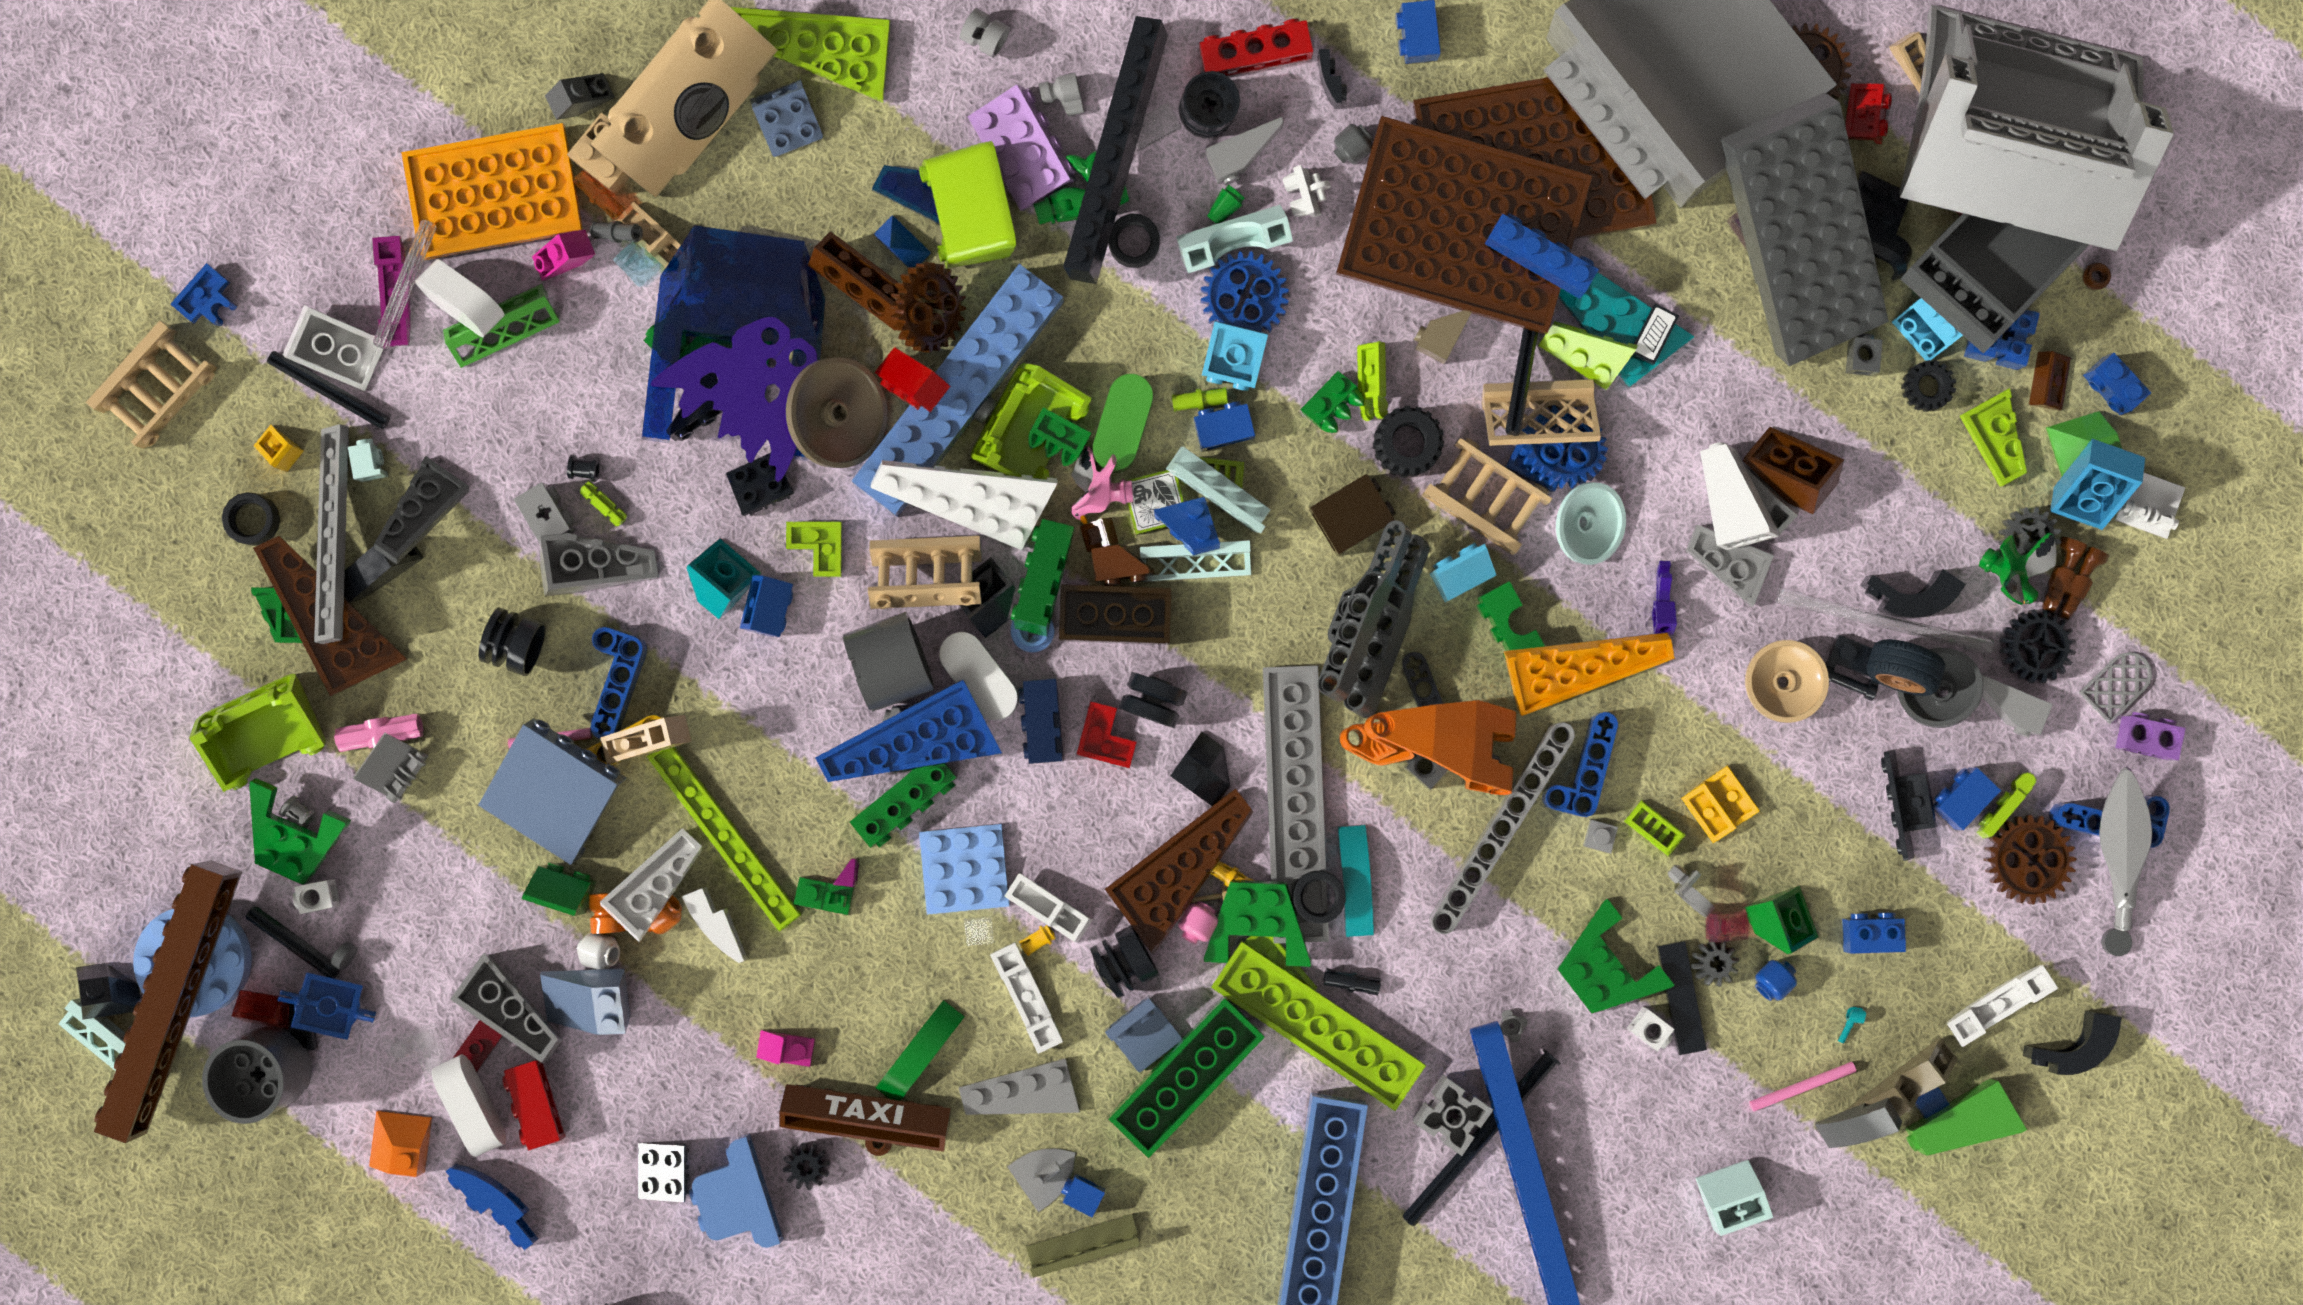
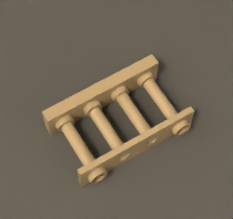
(125, 379)
(1485, 523)
(925, 551)

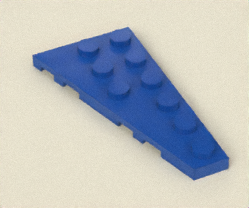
(929, 733)

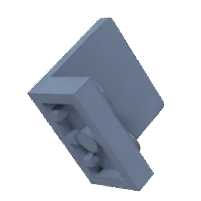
(786, 118)
(1143, 1034)

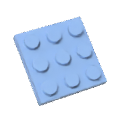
(964, 869)

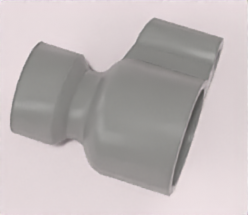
(1066, 90)

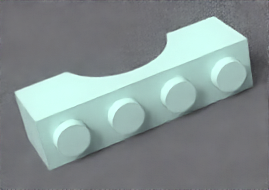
(1261, 229)

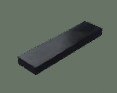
(1682, 998)

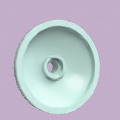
(1600, 525)

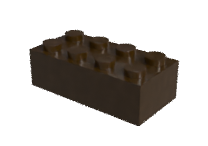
(1115, 614)

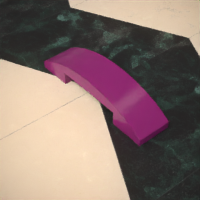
(389, 259)

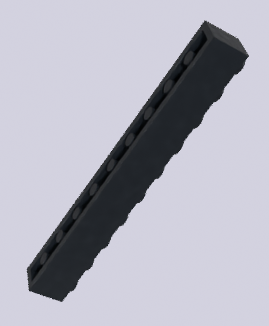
(1115, 150)

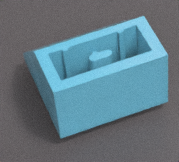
(1926, 329)
(1463, 573)

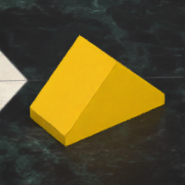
(278, 449)

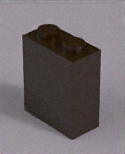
(1352, 514)

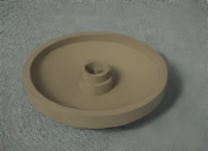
(836, 412)

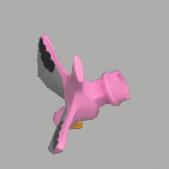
(1097, 486)

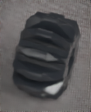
(815, 1163)

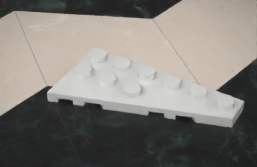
(976, 499)

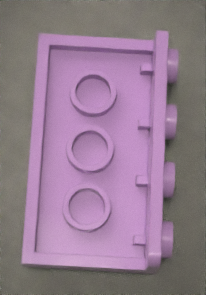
(1024, 146)

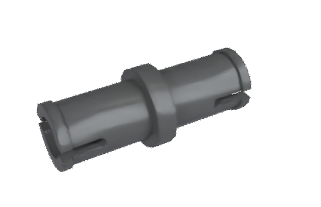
(616, 231)

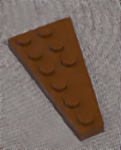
(339, 663)
(1168, 879)

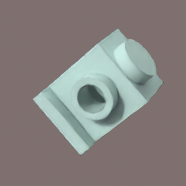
(366, 461)

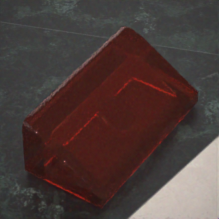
(261, 1009)

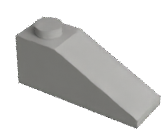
(1237, 153)
(2016, 708)

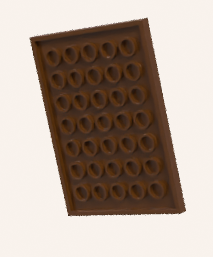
(1542, 125)
(1431, 209)

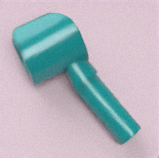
(1853, 1015)

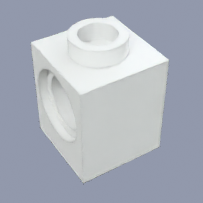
(327, 892)
(1642, 1021)

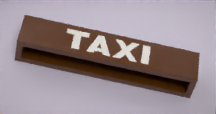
(864, 1117)

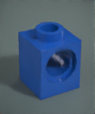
(1082, 1194)

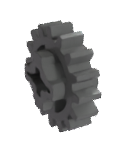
(2036, 527)

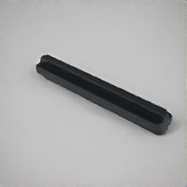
(292, 942)

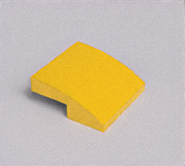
(1720, 803)

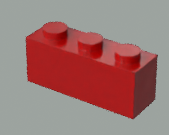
(911, 380)
(533, 1104)

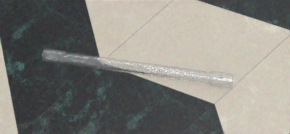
(1966, 641)

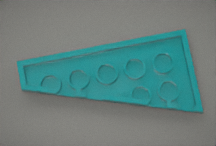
(1619, 315)

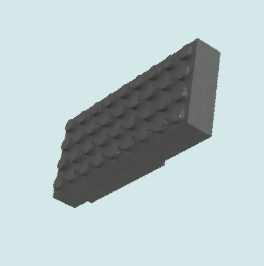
(1805, 228)
(1988, 274)

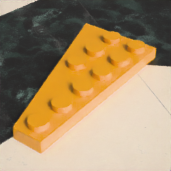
(1563, 671)

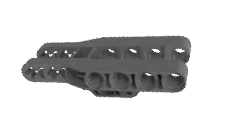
(1362, 620)

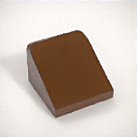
(1099, 534)

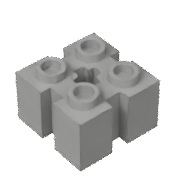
(1456, 1131)

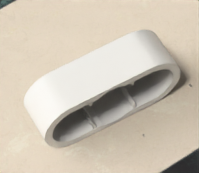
(460, 298)
(970, 661)
(468, 1105)

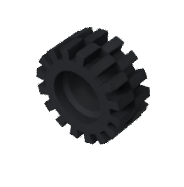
(1944, 381)

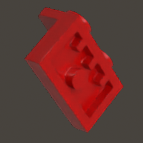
(1868, 112)

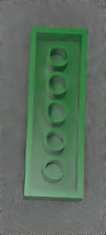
(1186, 1077)

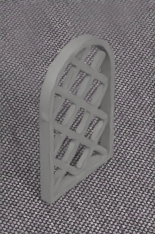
(2123, 666)

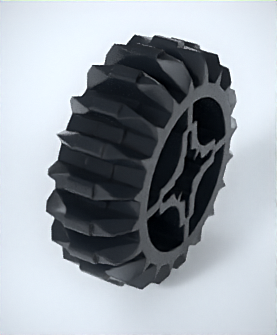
(2039, 635)

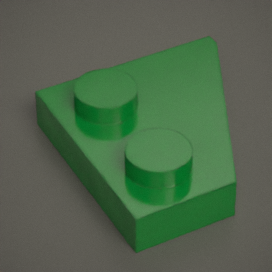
(275, 615)

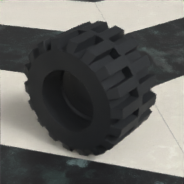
(1425, 425)

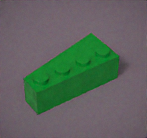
(1043, 577)

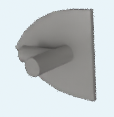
(1043, 1174)

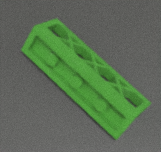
(514, 310)

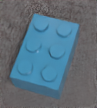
(2097, 484)

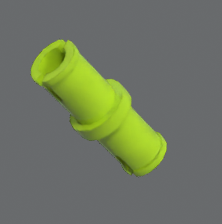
(1199, 399)

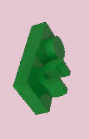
(823, 896)

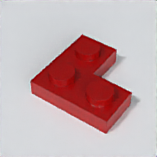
(1098, 742)

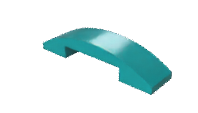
(1356, 880)

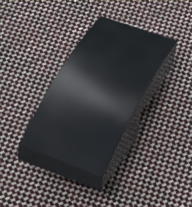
(1333, 87)

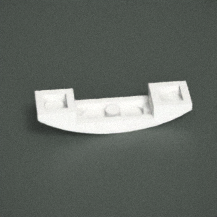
(1027, 997)
(2000, 1003)

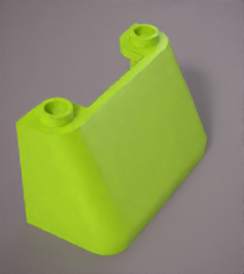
(970, 205)
(1004, 438)
(256, 731)

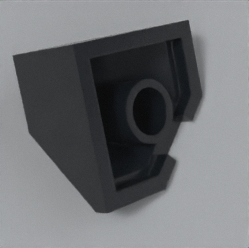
(1204, 770)
(105, 991)

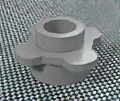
(1519, 1024)

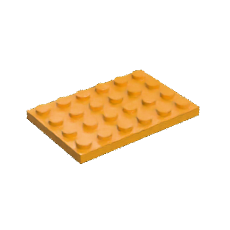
(493, 190)

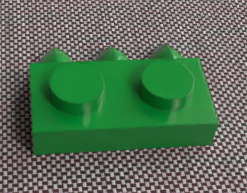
(1332, 401)
(1058, 435)

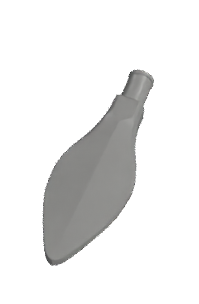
(2125, 842)

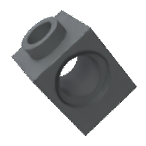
(1856, 364)
(1429, 779)

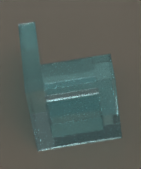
(636, 264)

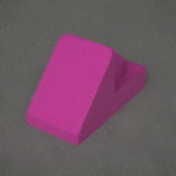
(785, 1048)

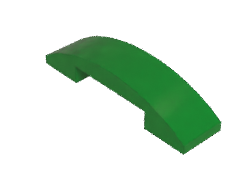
(920, 1051)

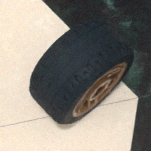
(1905, 667)

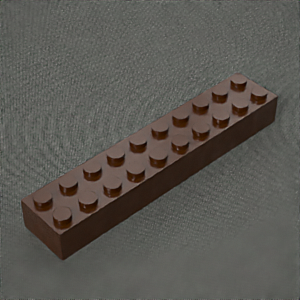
(167, 1001)

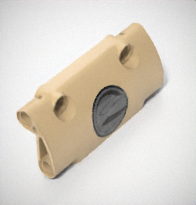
(684, 96)

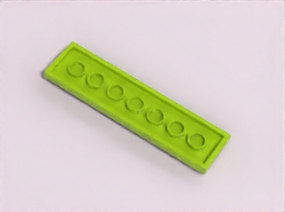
(1318, 1026)

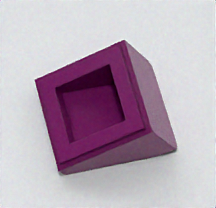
(849, 875)

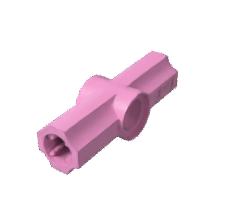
(370, 732)

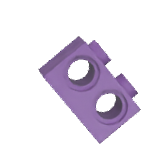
(2149, 741)

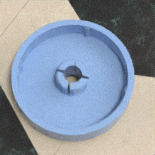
(225, 973)

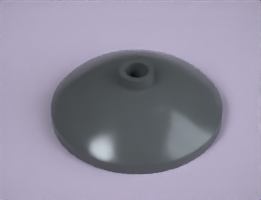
(1964, 695)

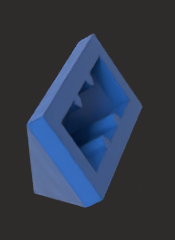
(902, 243)

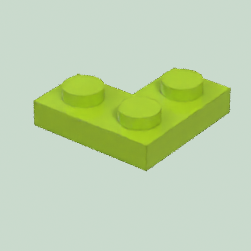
(823, 539)

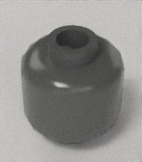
(1353, 144)

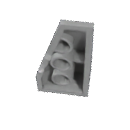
(585, 564)

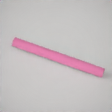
(1802, 1086)

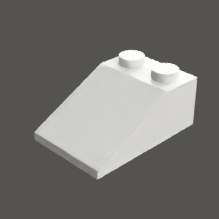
(333, 348)

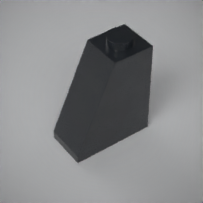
(373, 572)

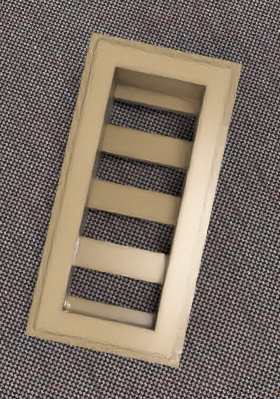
(1903, 56)

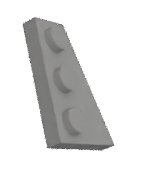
(1738, 568)

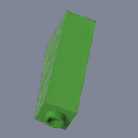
(1969, 1119)

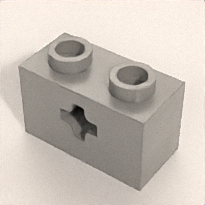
(532, 504)

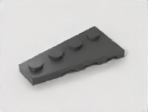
(426, 502)

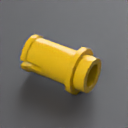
(1038, 939)

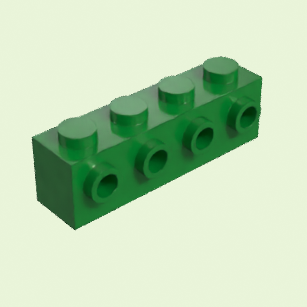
(901, 801)

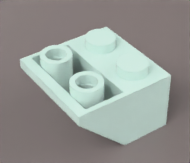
(1733, 1198)

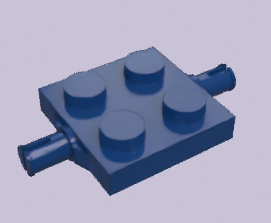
(326, 1006)

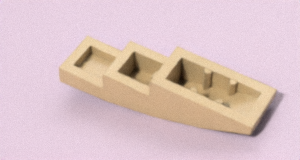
(655, 238)

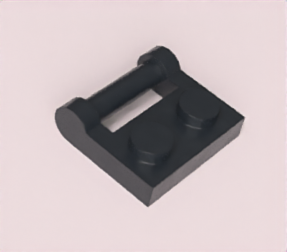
(1855, 658)

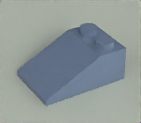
(587, 1000)

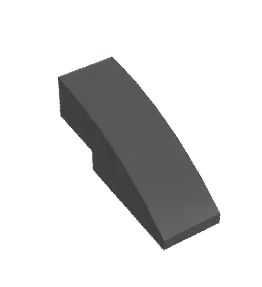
(1860, 1124)

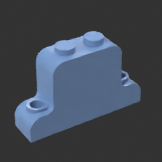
(736, 1198)

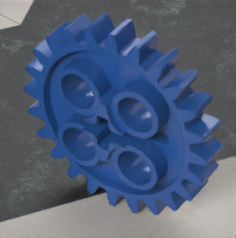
(1222, 286)
(1588, 454)

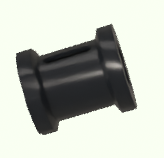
(583, 468)

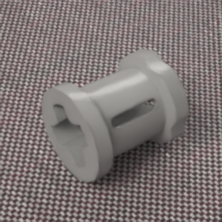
(297, 812)

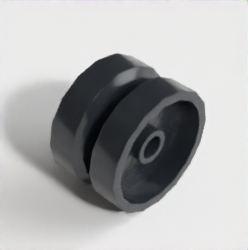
(1153, 699)

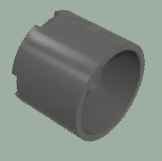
(888, 661)
(256, 1075)

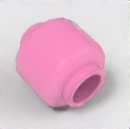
(1198, 922)

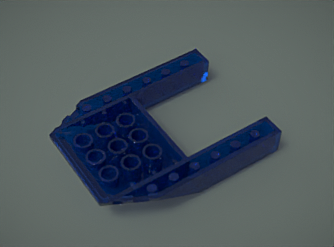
(720, 285)

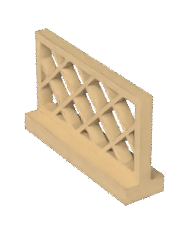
(1542, 396)

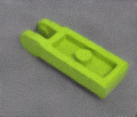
(1372, 379)
(2007, 804)

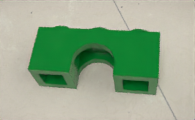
(1497, 607)

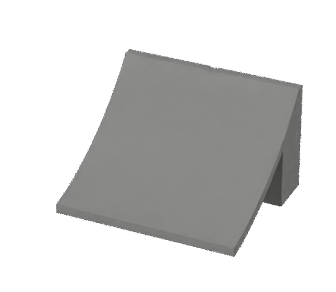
(1675, 79)
(2032, 130)

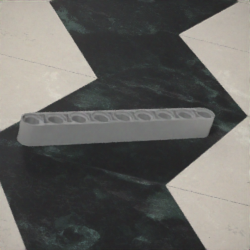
(1513, 820)

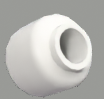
(598, 951)

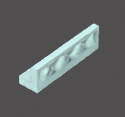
(1218, 489)
(1180, 551)
(101, 1027)

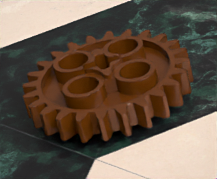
(1834, 59)
(915, 320)
(2045, 841)

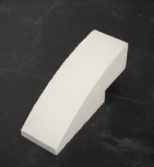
(1048, 908)
(715, 925)

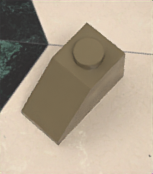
(1441, 335)

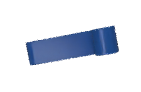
(613, 685)
(1587, 762)
(2158, 819)

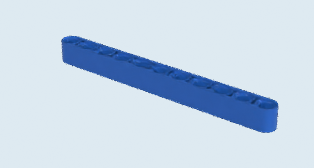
(1524, 1164)

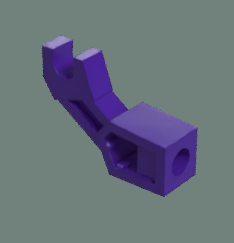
(1663, 609)

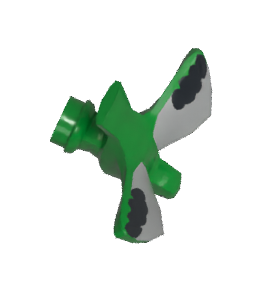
(2017, 569)

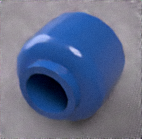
(1776, 980)

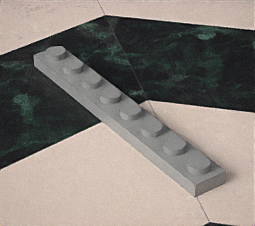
(331, 534)

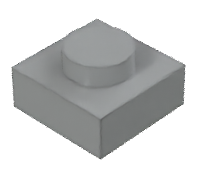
(1600, 836)

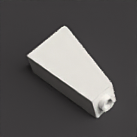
(1734, 501)

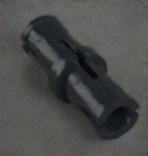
(1351, 981)

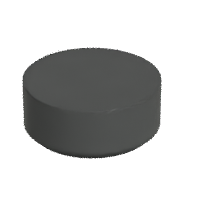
(985, 410)
(2116, 942)
(344, 955)

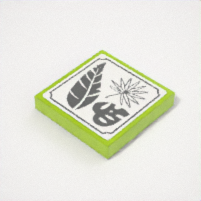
(1151, 493)

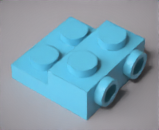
(1234, 355)

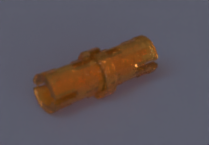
(598, 195)

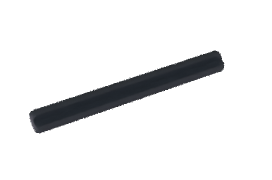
(1521, 382)
(328, 390)

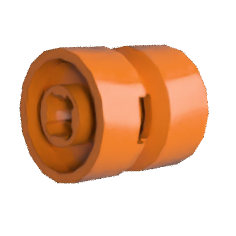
(602, 921)

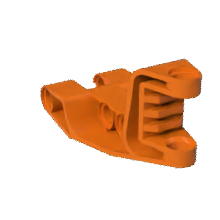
(1449, 734)

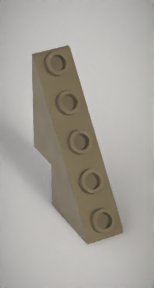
(1916, 1077)

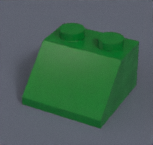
(560, 889)

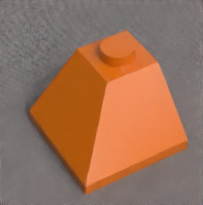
(400, 1143)

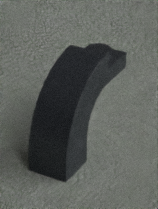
(1933, 598)
(2089, 1050)

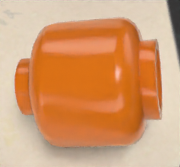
(668, 917)

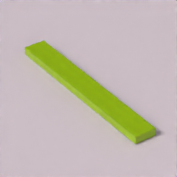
(725, 837)

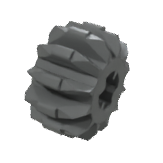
(1710, 973)

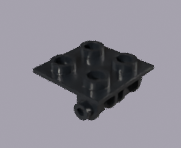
(756, 486)

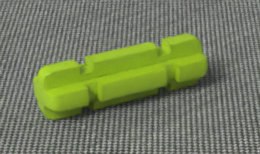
(603, 503)

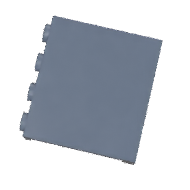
(551, 790)

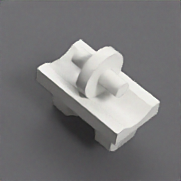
(1301, 180)

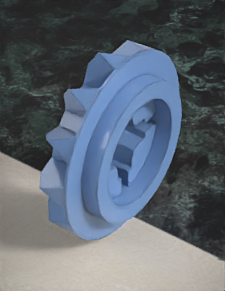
(1036, 644)

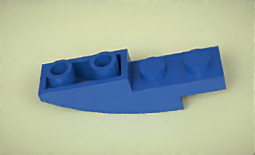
(486, 1193)

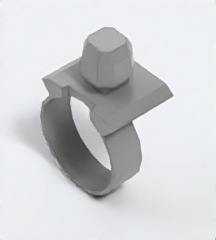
(1687, 892)

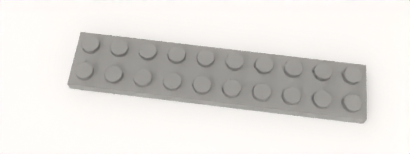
(1295, 787)

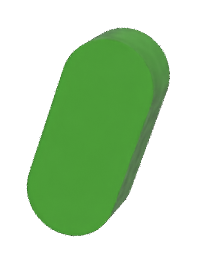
(1123, 422)

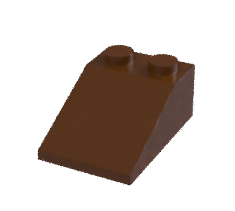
(1795, 469)

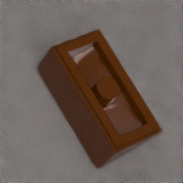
(2050, 380)

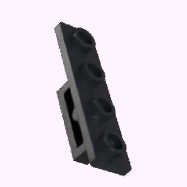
(1910, 801)

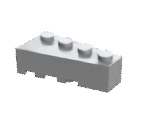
(502, 1006)

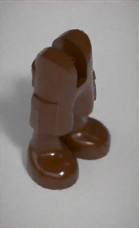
(2068, 584)

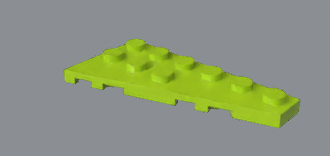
(831, 46)

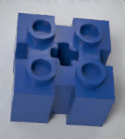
(2013, 350)

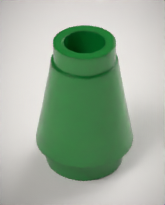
(1225, 205)

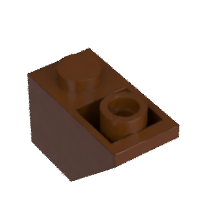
(1118, 563)

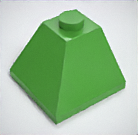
(2072, 436)

